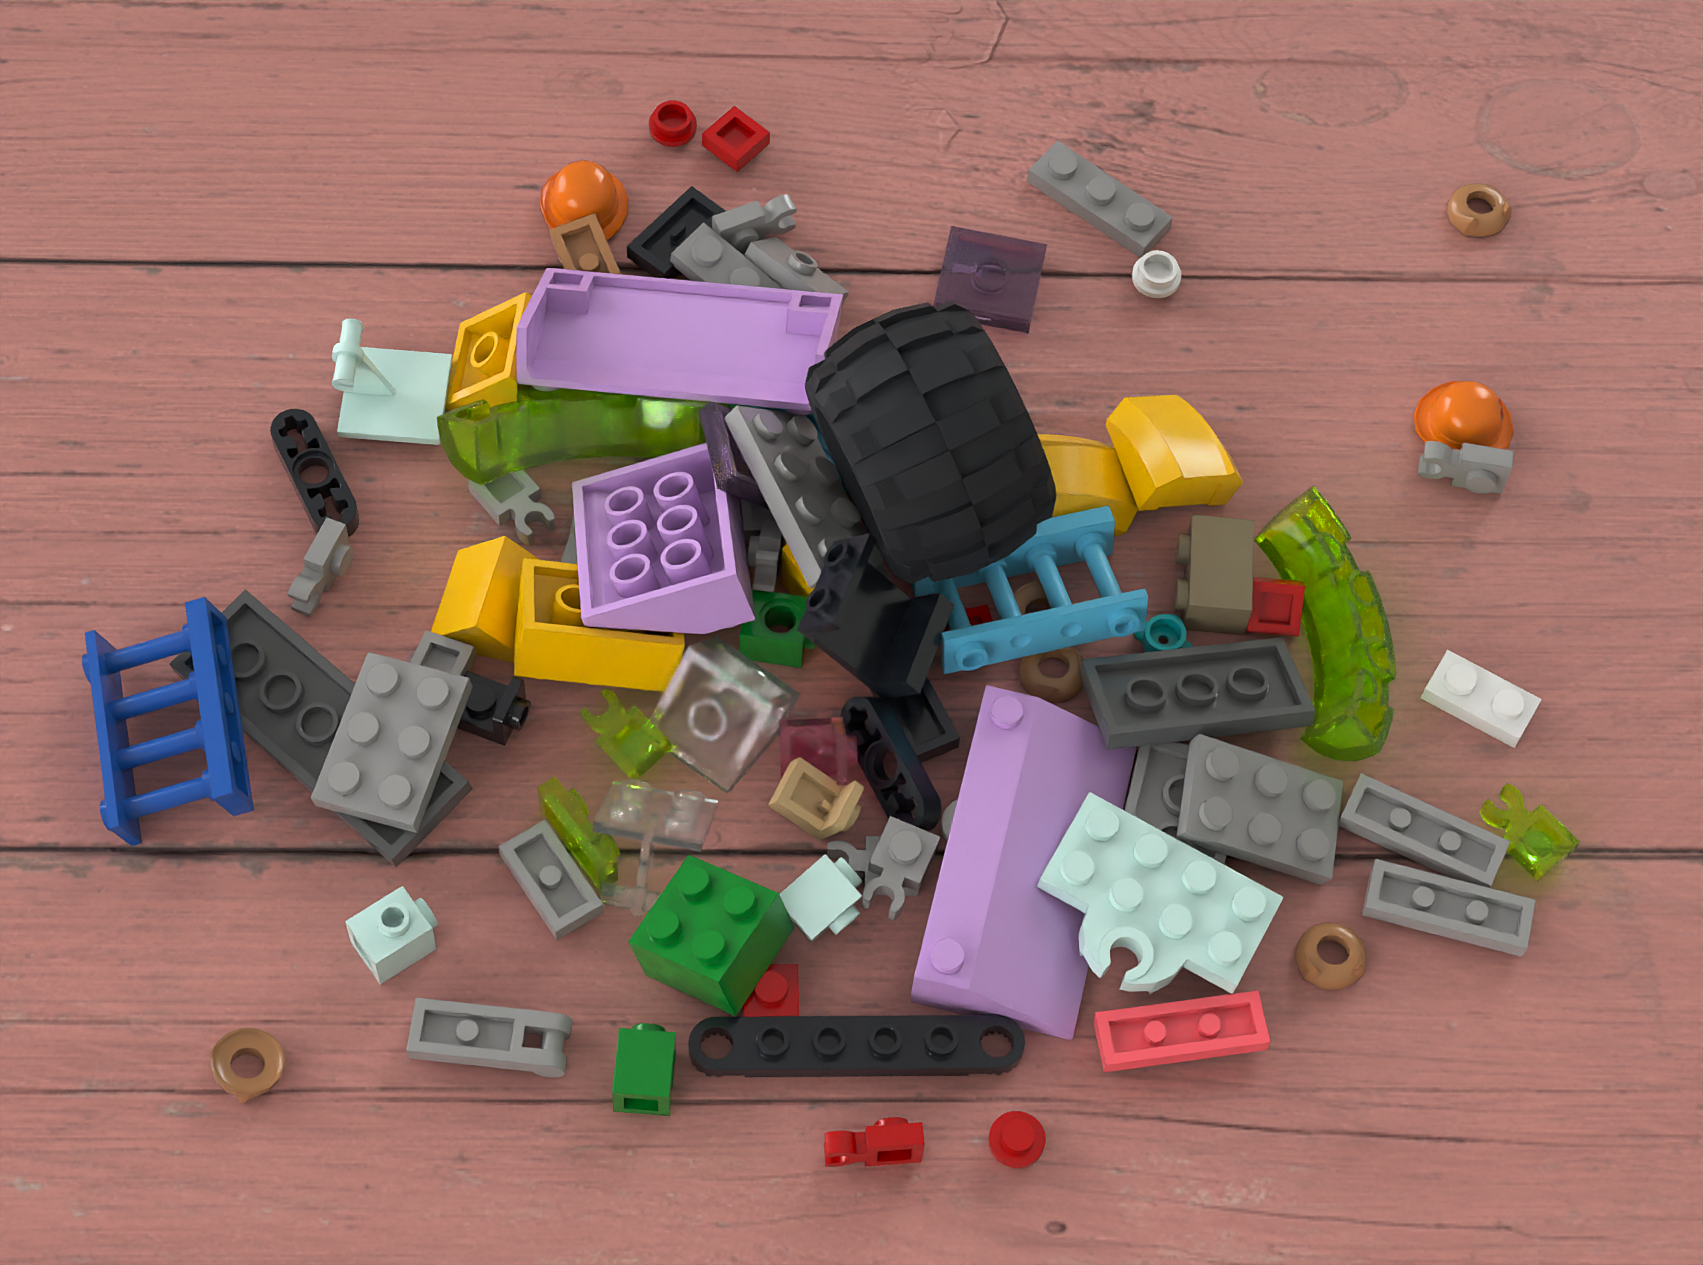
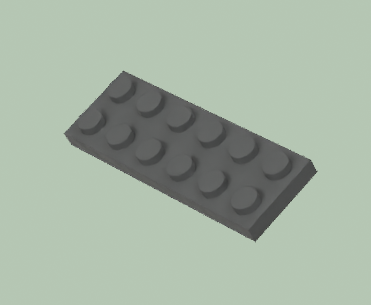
(293, 709)

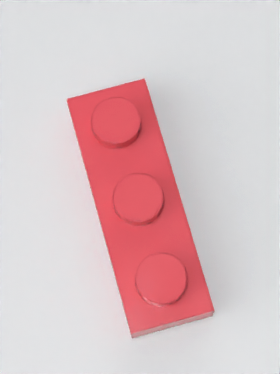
(1181, 1031)

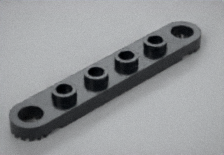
(856, 1046)

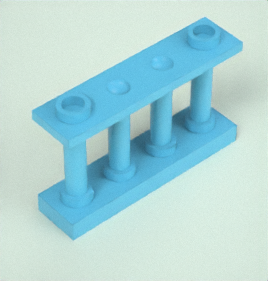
(1058, 542)

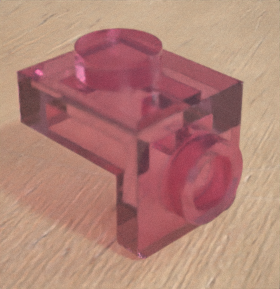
(820, 743)

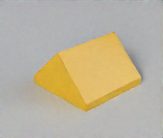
(487, 356)
(483, 598)

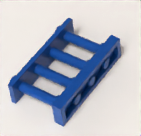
(216, 733)

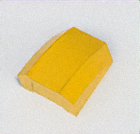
(1170, 454)
(1088, 478)

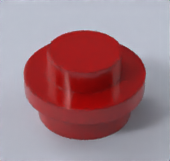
(672, 124)
(1017, 1139)

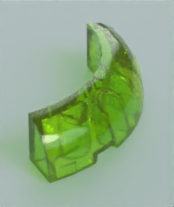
(565, 426)
(1343, 627)

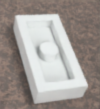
(1481, 698)

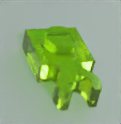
(627, 737)
(1536, 837)

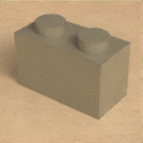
(1216, 574)

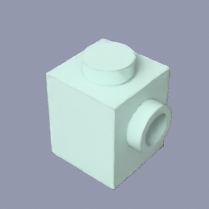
(823, 897)
(393, 933)

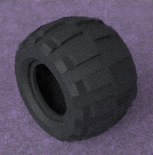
(931, 441)

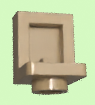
(816, 800)

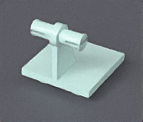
(389, 390)

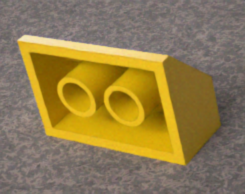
(559, 647)

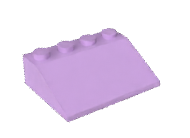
(661, 548)

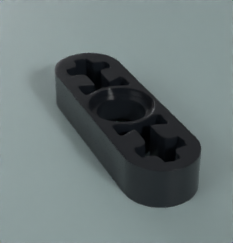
(316, 453)
(910, 774)

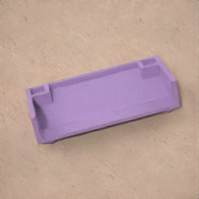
(674, 338)
(990, 931)

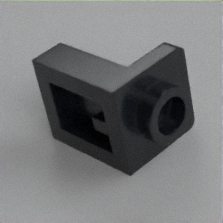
(494, 708)

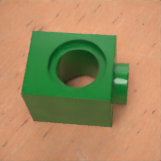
(767, 646)
(644, 1070)

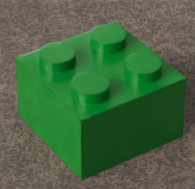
(711, 934)

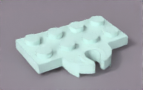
(1155, 900)

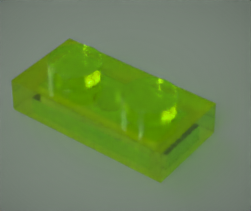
(568, 817)

